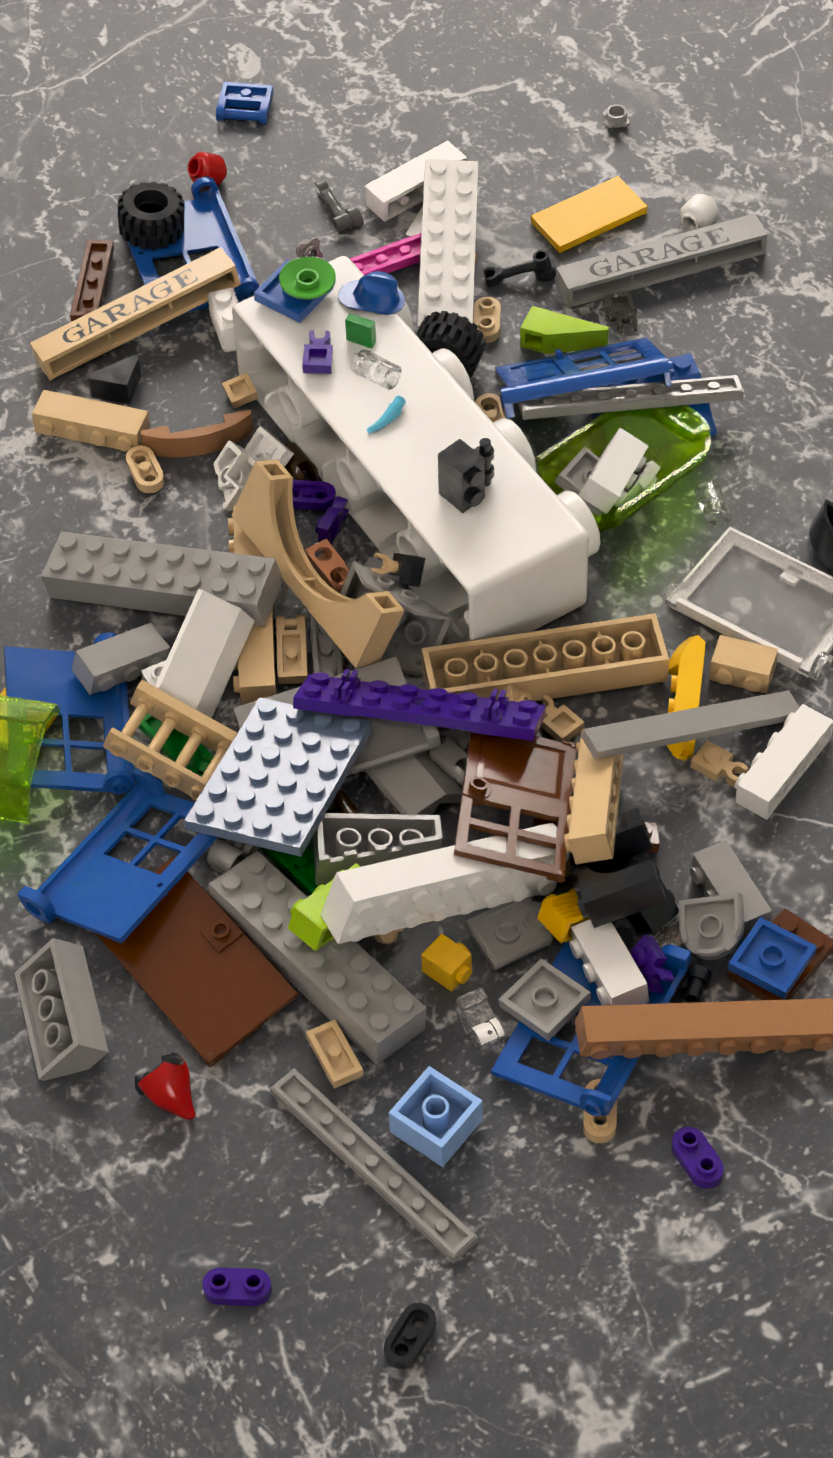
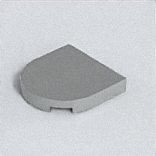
(712, 925)

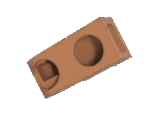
(328, 565)

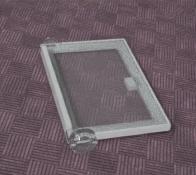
(762, 599)

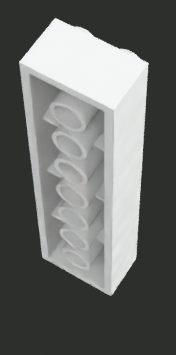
(448, 238)
(430, 888)

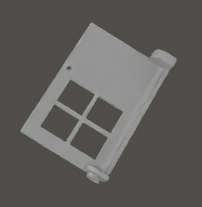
(388, 738)

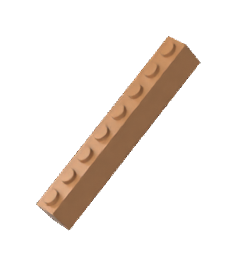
(705, 1027)

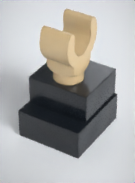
(405, 566)

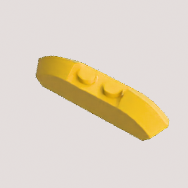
(686, 672)

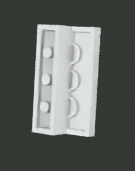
(205, 652)

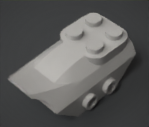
(419, 626)

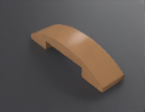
(198, 440)

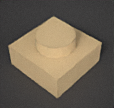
(240, 390)

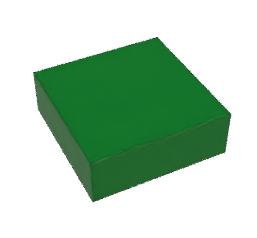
(360, 330)

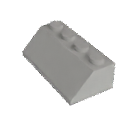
(61, 1010)

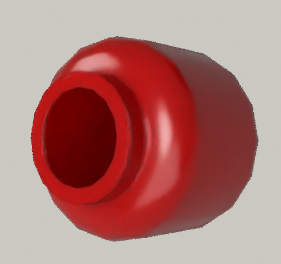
(207, 165)

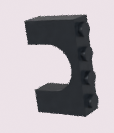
(624, 892)

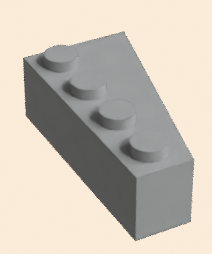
(370, 839)

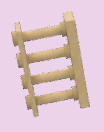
(174, 716)

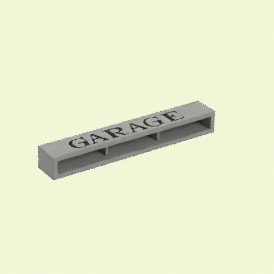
(661, 260)

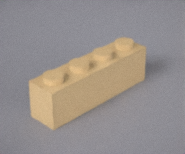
(89, 420)

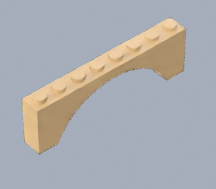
(267, 517)

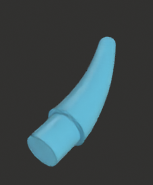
(392, 412)

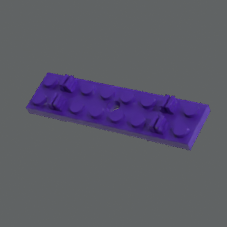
(427, 707)

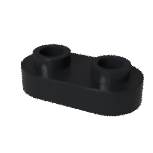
(408, 1337)

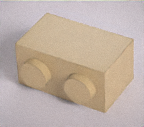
(743, 664)

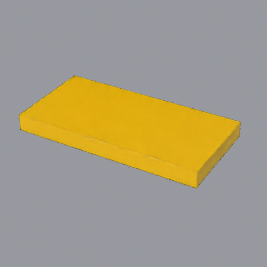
(588, 214)

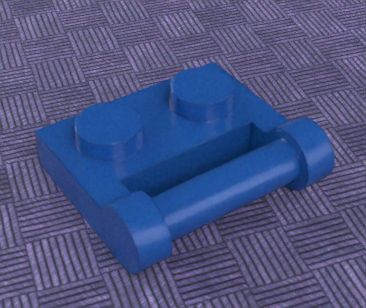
(244, 96)

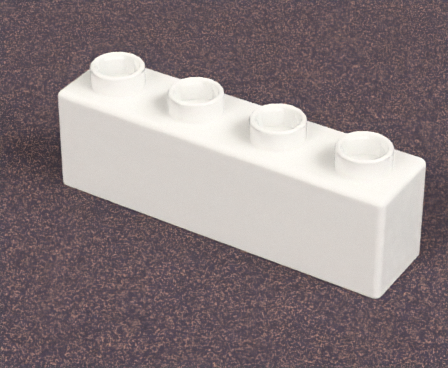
(492, 568)

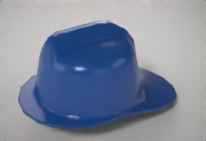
(373, 293)

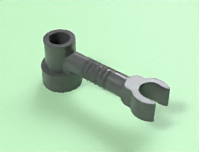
(343, 217)

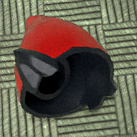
(169, 1086)

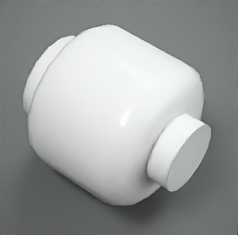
(699, 212)

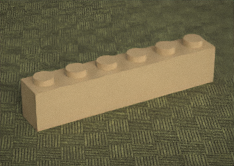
(593, 806)

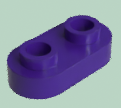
(313, 495)
(696, 1155)
(236, 1289)

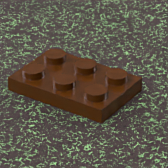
(801, 928)

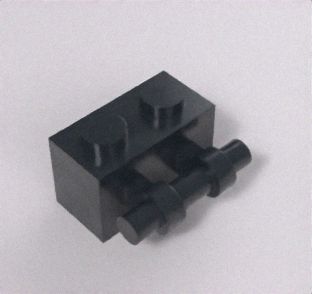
(465, 473)

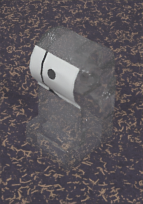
(480, 1021)

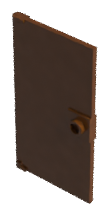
(202, 970)

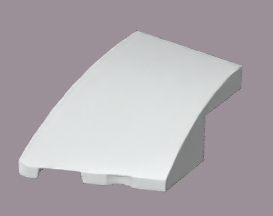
(235, 462)

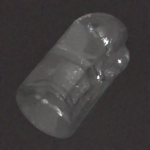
(376, 370)
(712, 502)

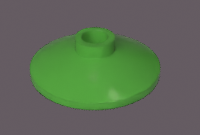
(307, 278)

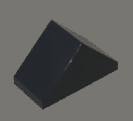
(116, 381)

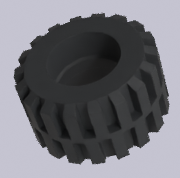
(151, 215)
(454, 334)

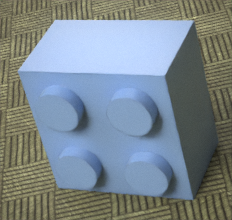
(435, 1116)

